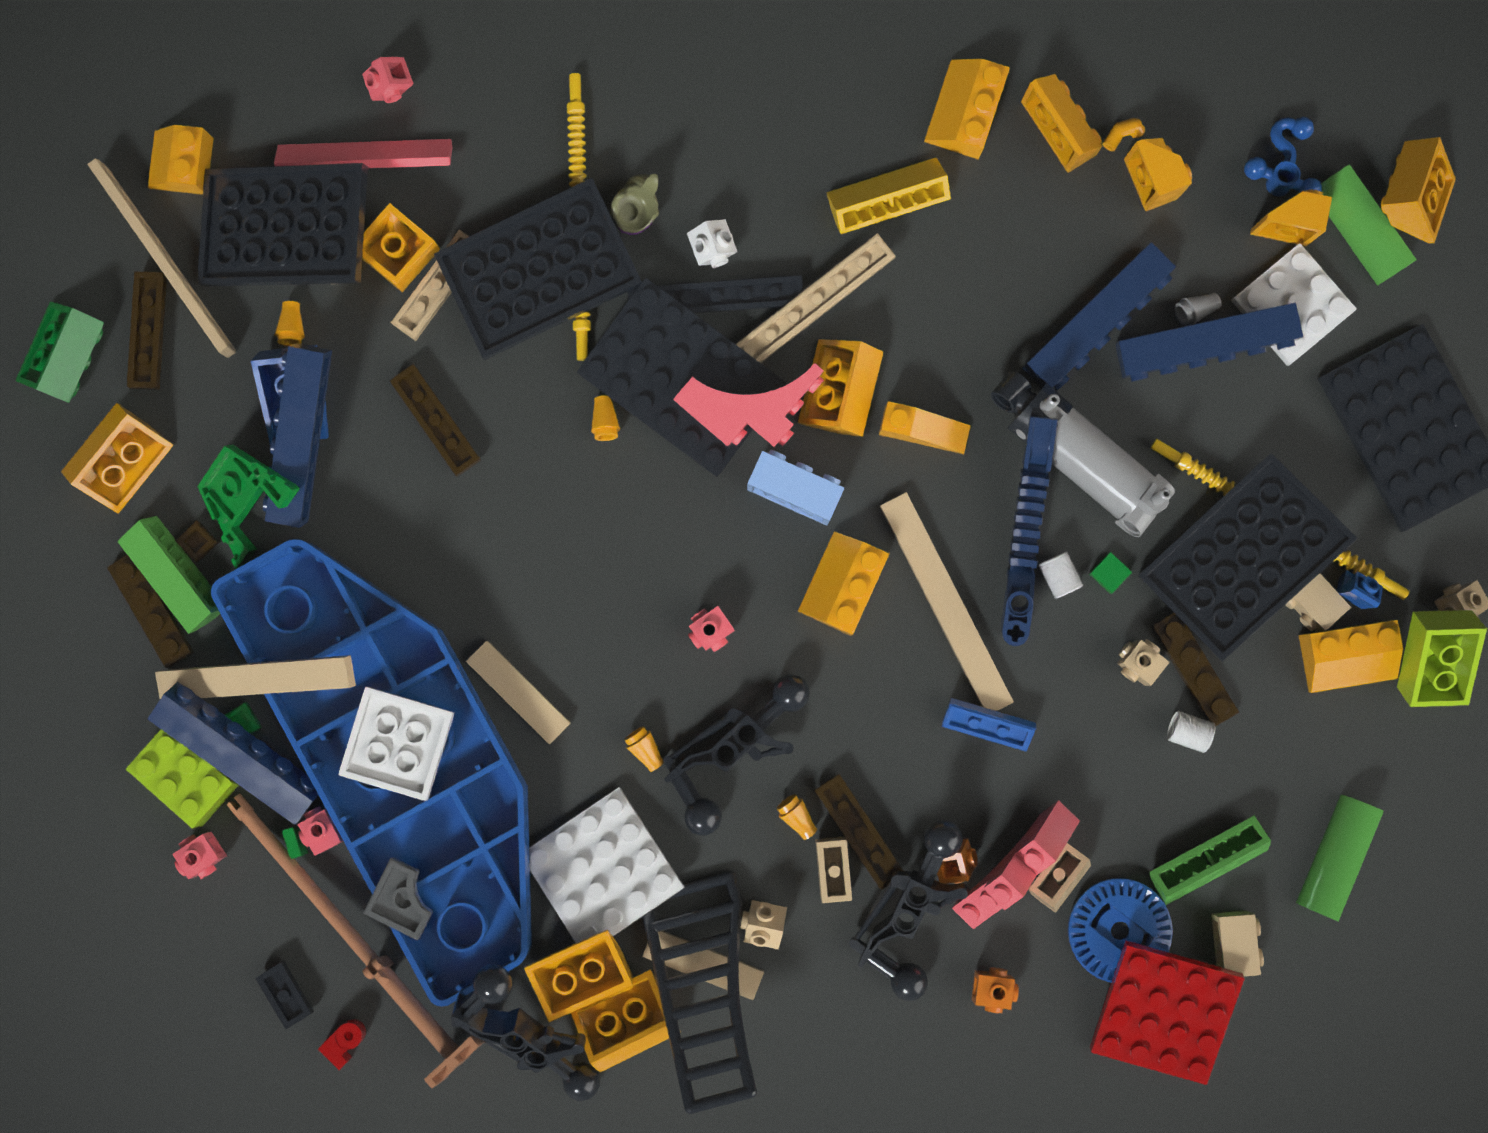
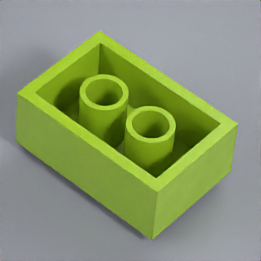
(1441, 658)
(181, 779)

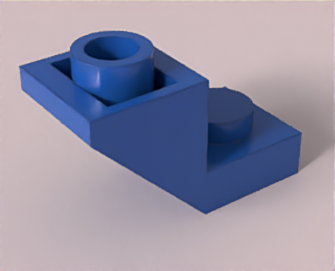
(1360, 590)

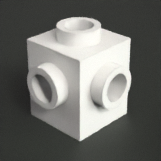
(712, 243)

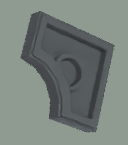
(397, 900)

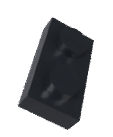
(284, 995)

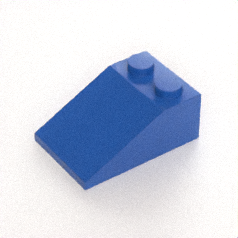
(268, 373)

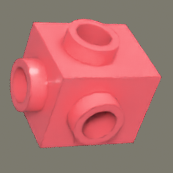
(387, 79)
(722, 629)
(311, 833)
(198, 855)

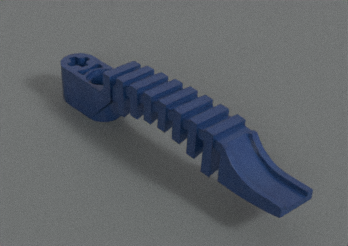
(1026, 531)

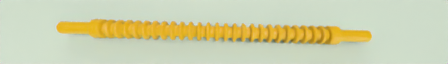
(576, 109)
(1184, 461)

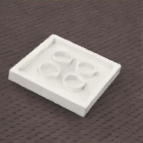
(1301, 281)
(396, 743)

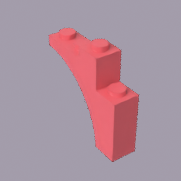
(765, 412)
(1018, 869)

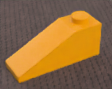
(923, 428)

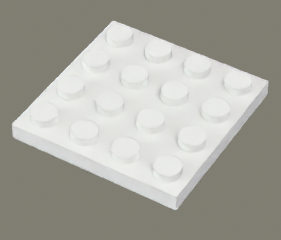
(603, 869)

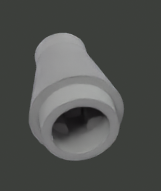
(1193, 309)

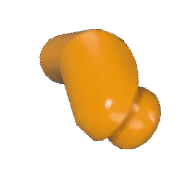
(1122, 129)

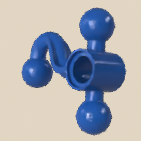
(1257, 168)

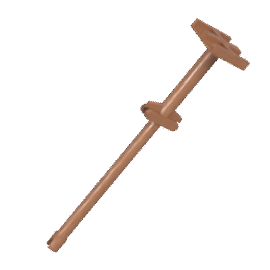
(377, 966)

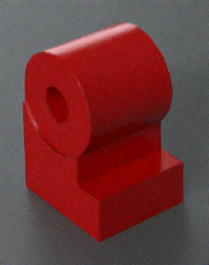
(344, 1038)

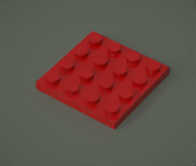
(1166, 1012)

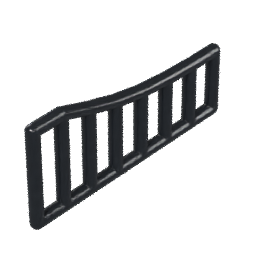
(731, 1000)

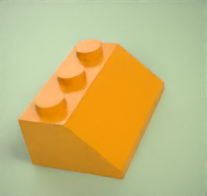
(967, 106)
(1061, 121)
(1419, 189)
(847, 389)
(116, 458)
(843, 582)
(1352, 655)
(579, 975)
(622, 1023)

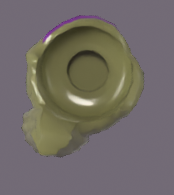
(636, 204)

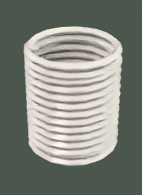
(1060, 575)
(1191, 731)

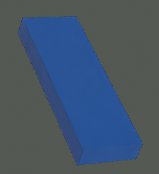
(988, 724)

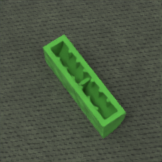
(1365, 226)
(170, 573)
(1339, 857)
(1210, 860)

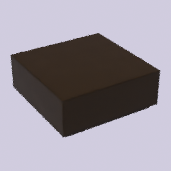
(197, 541)

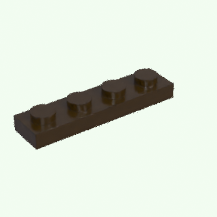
(146, 330)
(435, 420)
(151, 613)
(1194, 669)
(858, 830)

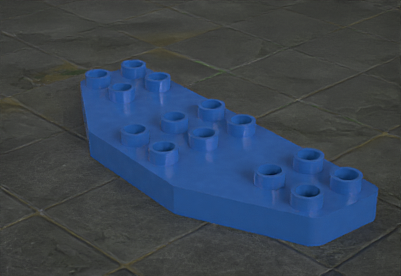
(476, 822)

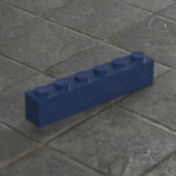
(1099, 317)
(1208, 341)
(298, 429)
(234, 752)

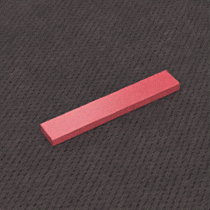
(372, 154)

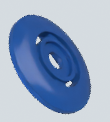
(1128, 903)

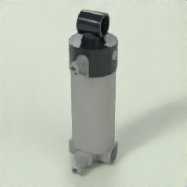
(1087, 455)

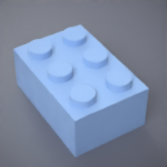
(795, 487)

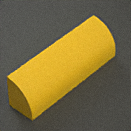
(889, 195)

